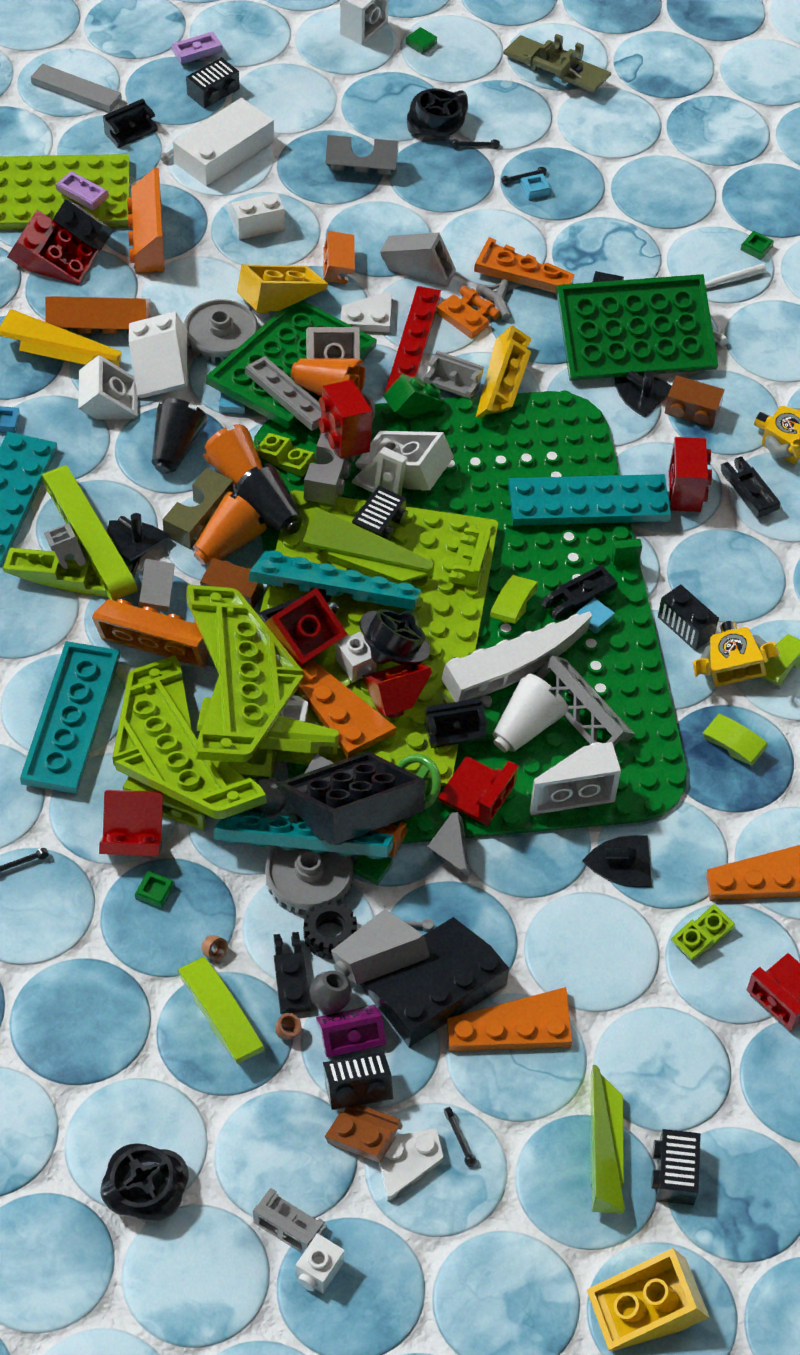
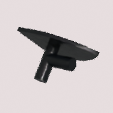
(642, 392)
(134, 537)
(622, 861)

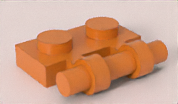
(463, 316)

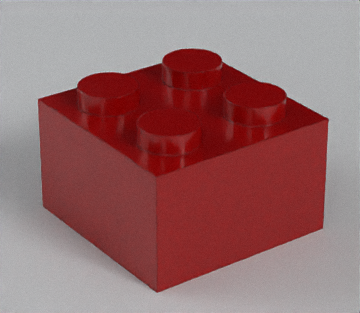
(345, 418)
(689, 474)
(306, 627)

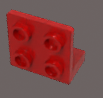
(479, 789)
(132, 823)
(779, 990)

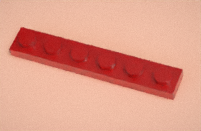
(415, 334)

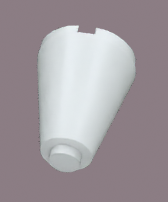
(528, 713)

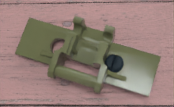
(563, 63)

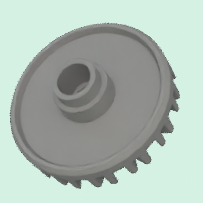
(219, 328)
(307, 877)

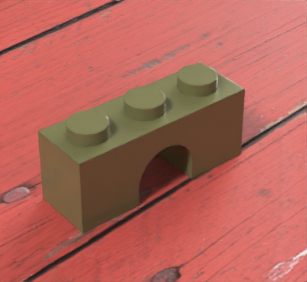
(187, 523)

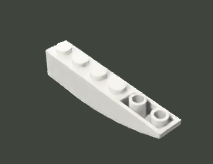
(511, 660)

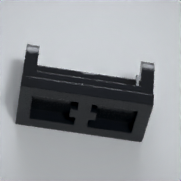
(129, 123)
(455, 723)

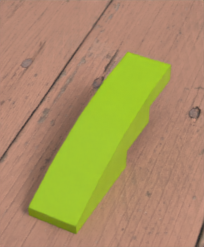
(45, 569)
(221, 1010)

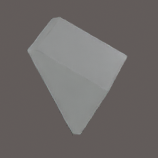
(451, 844)

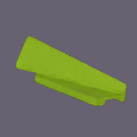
(364, 550)
(291, 735)
(606, 1145)

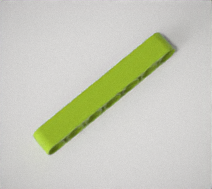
(89, 532)

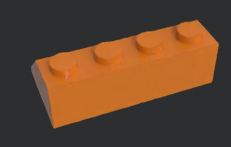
(146, 224)
(95, 312)
(151, 631)

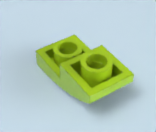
(281, 453)
(513, 598)
(778, 668)
(736, 738)
(703, 933)

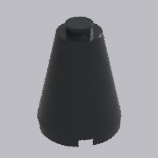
(175, 433)
(270, 498)

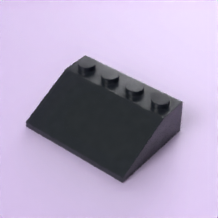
(354, 797)
(444, 985)

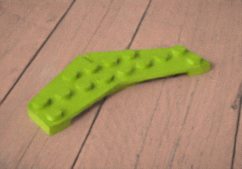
(253, 670)
(159, 746)

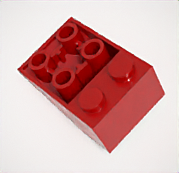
(52, 250)

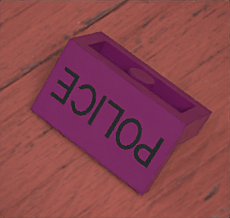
(351, 1030)

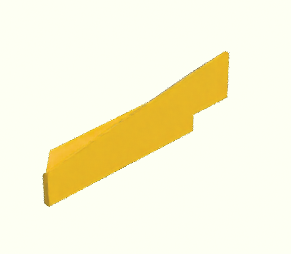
(53, 342)
(504, 372)

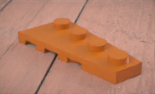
(508, 265)
(343, 710)
(757, 877)
(518, 1024)

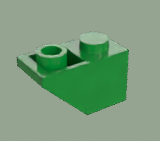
(413, 397)

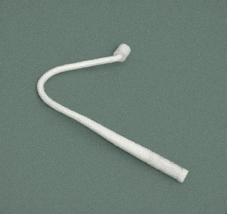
(731, 277)

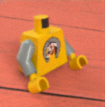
(781, 433)
(735, 655)

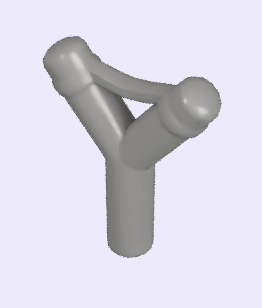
(496, 297)

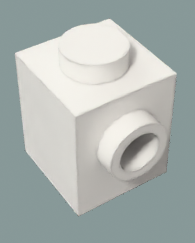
(355, 656)
(319, 1264)

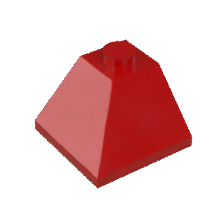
(397, 687)

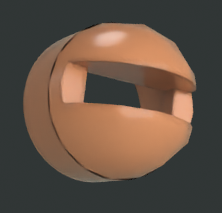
(217, 942)
(287, 1022)

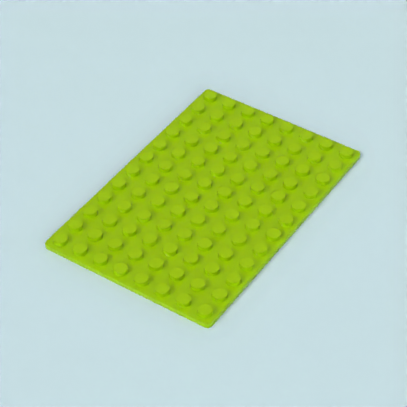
(446, 614)

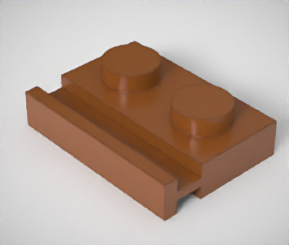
(364, 1132)

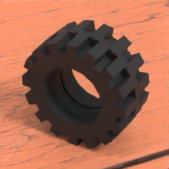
(327, 914)

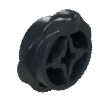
(437, 112)
(394, 637)
(130, 1158)

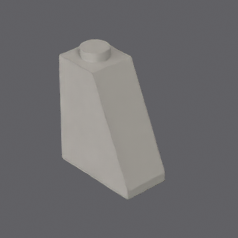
(419, 257)
(379, 948)

